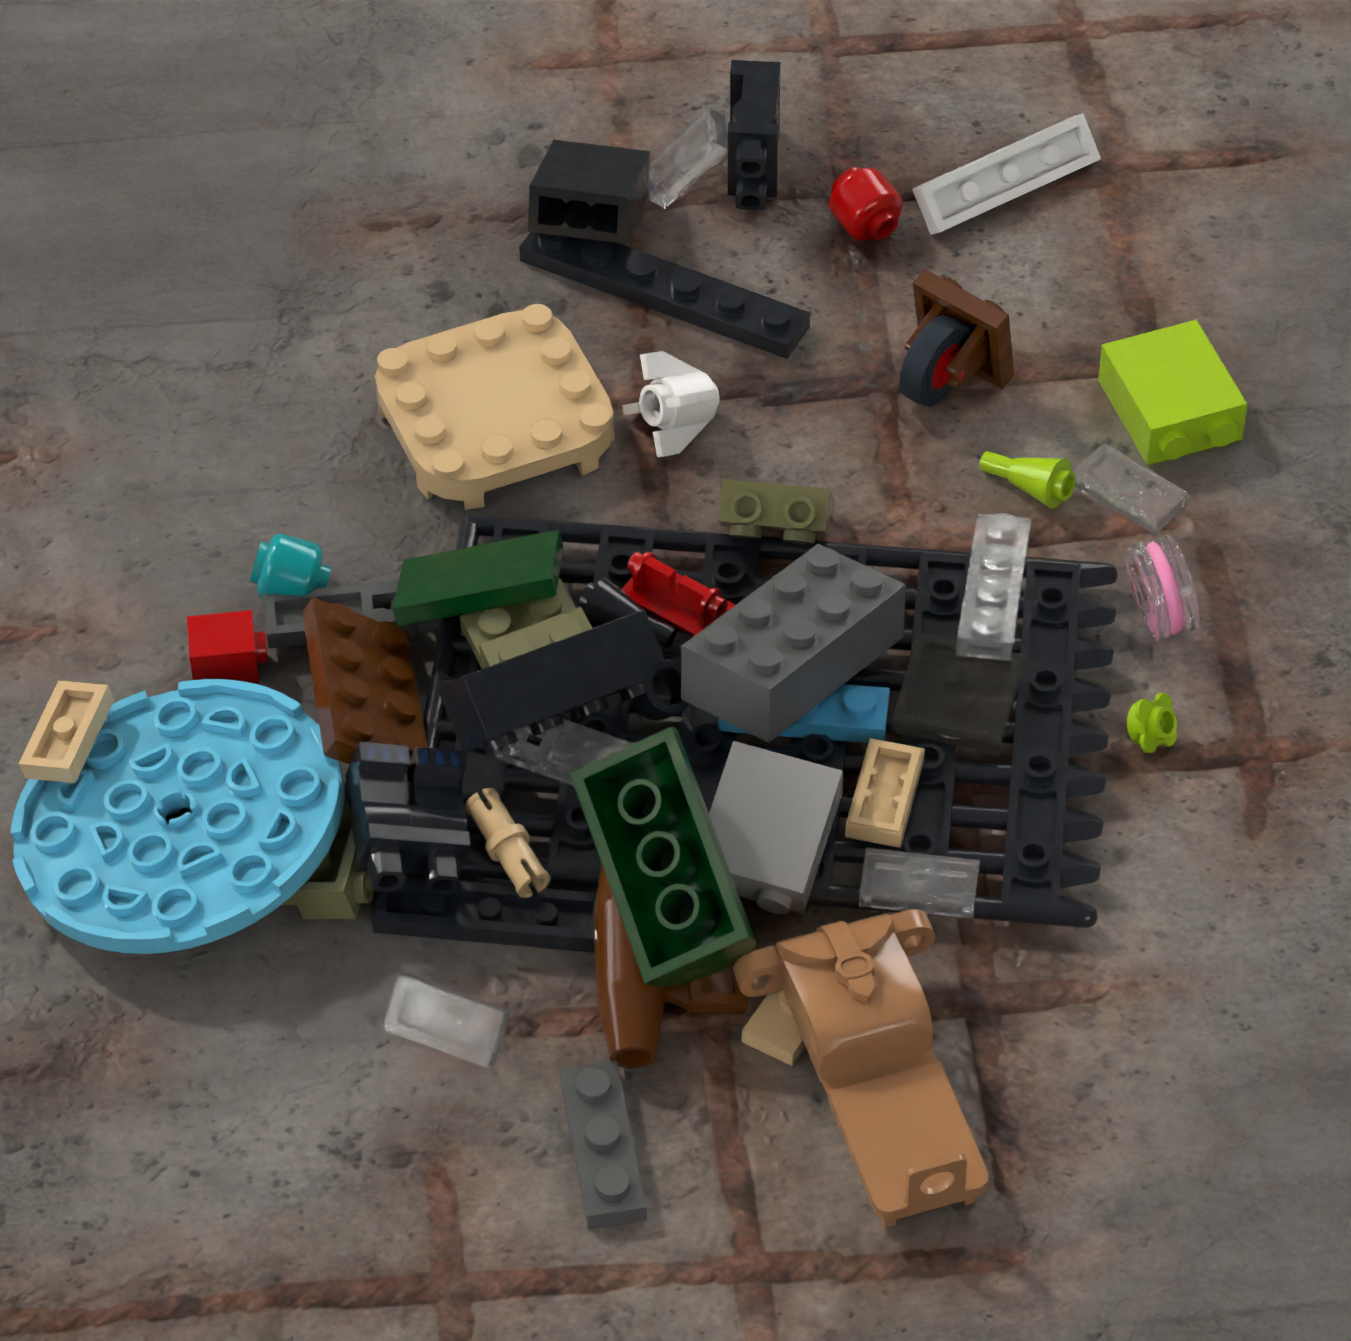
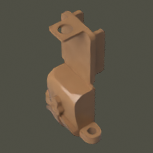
(876, 1058)

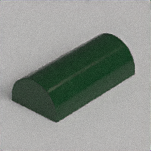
(663, 861)

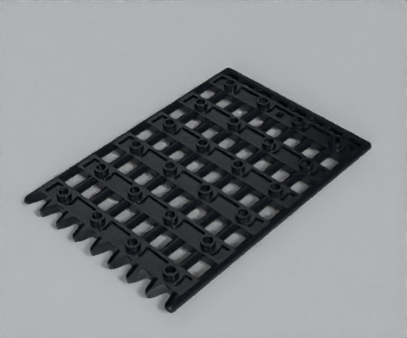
(1041, 735)

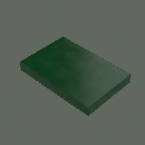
(478, 578)

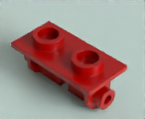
(673, 596)

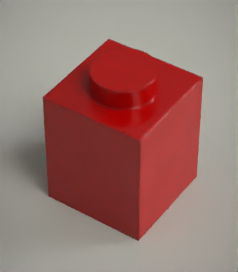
(226, 646)

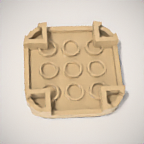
(494, 404)

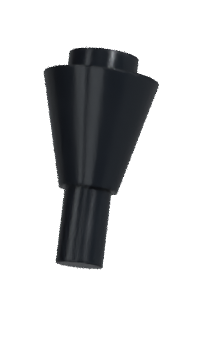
(607, 602)

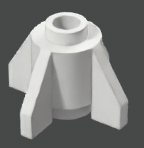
(677, 401)

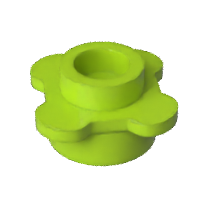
(1152, 723)

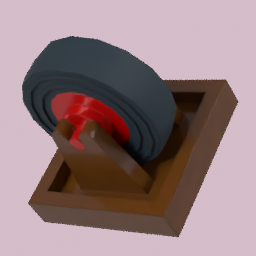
(953, 341)

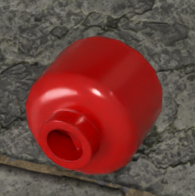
(865, 204)

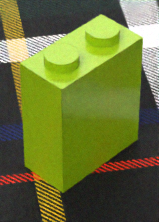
(1172, 392)

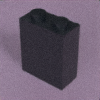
(588, 191)

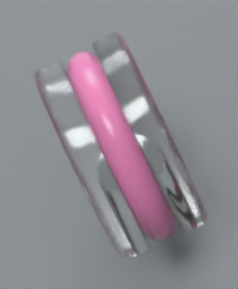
(1162, 587)

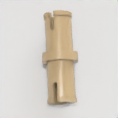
(507, 842)

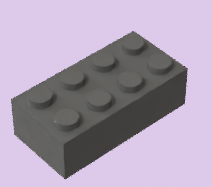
(792, 642)

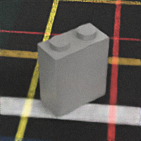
(774, 824)

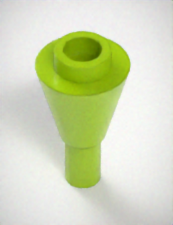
(1042, 478)

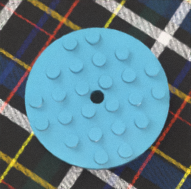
(259, 825)

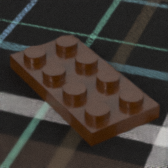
(361, 681)

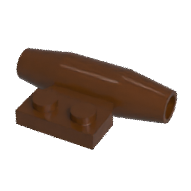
(628, 1006)

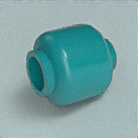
(289, 567)

